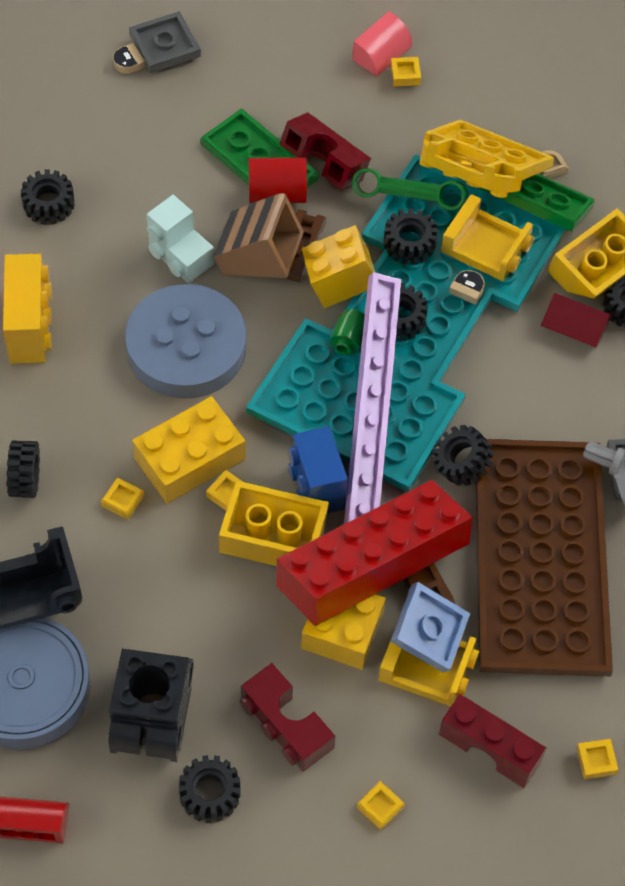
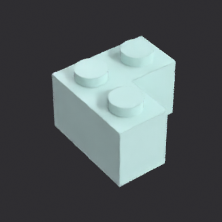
(176, 241)

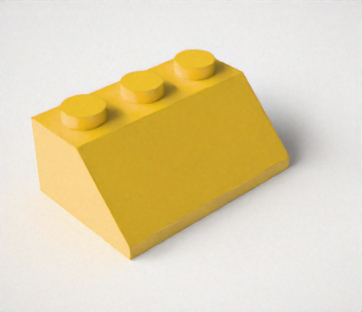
(592, 259)
(269, 523)

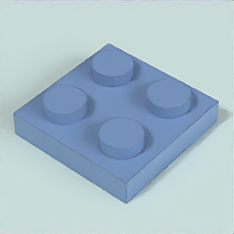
(430, 627)

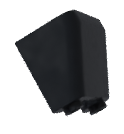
(39, 582)

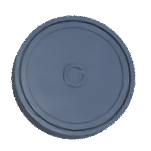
(186, 340)
(41, 683)

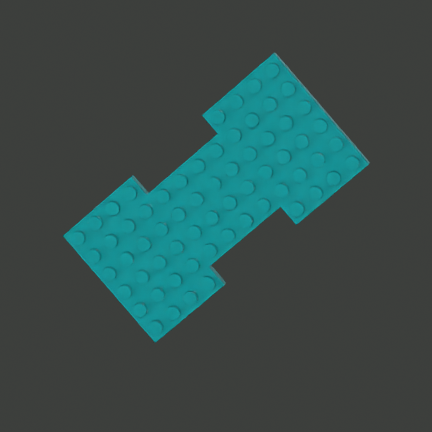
(318, 386)

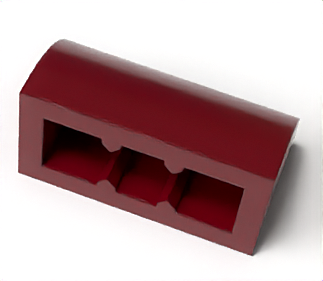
(576, 320)

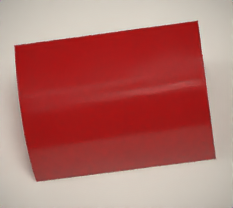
(276, 177)
(33, 819)

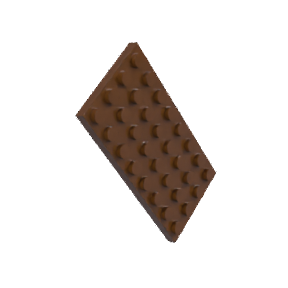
(542, 561)

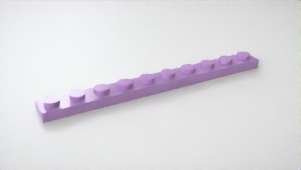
(373, 396)

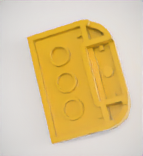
(481, 157)

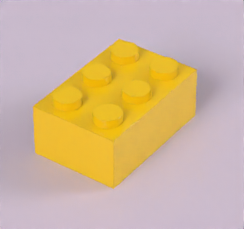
(26, 308)
(189, 449)

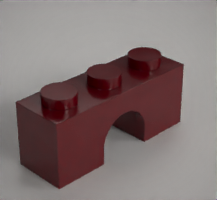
(311, 137)
(302, 740)
(512, 750)

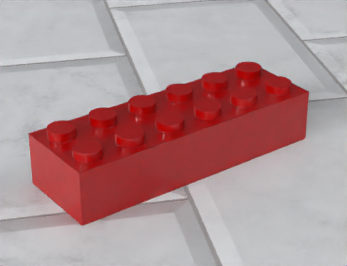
(373, 552)

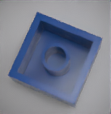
(318, 468)

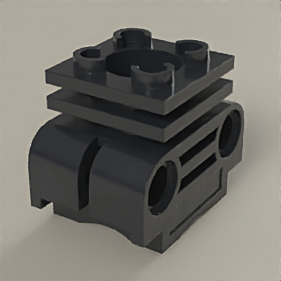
(150, 724)

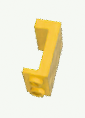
(486, 240)
(416, 676)

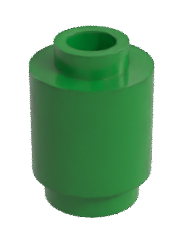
(348, 332)

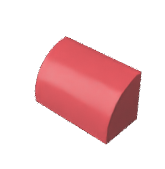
(380, 43)

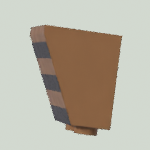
(260, 239)

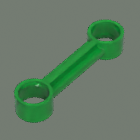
(409, 188)

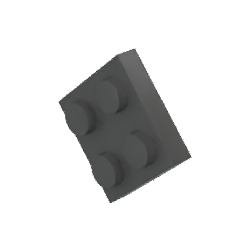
(165, 42)

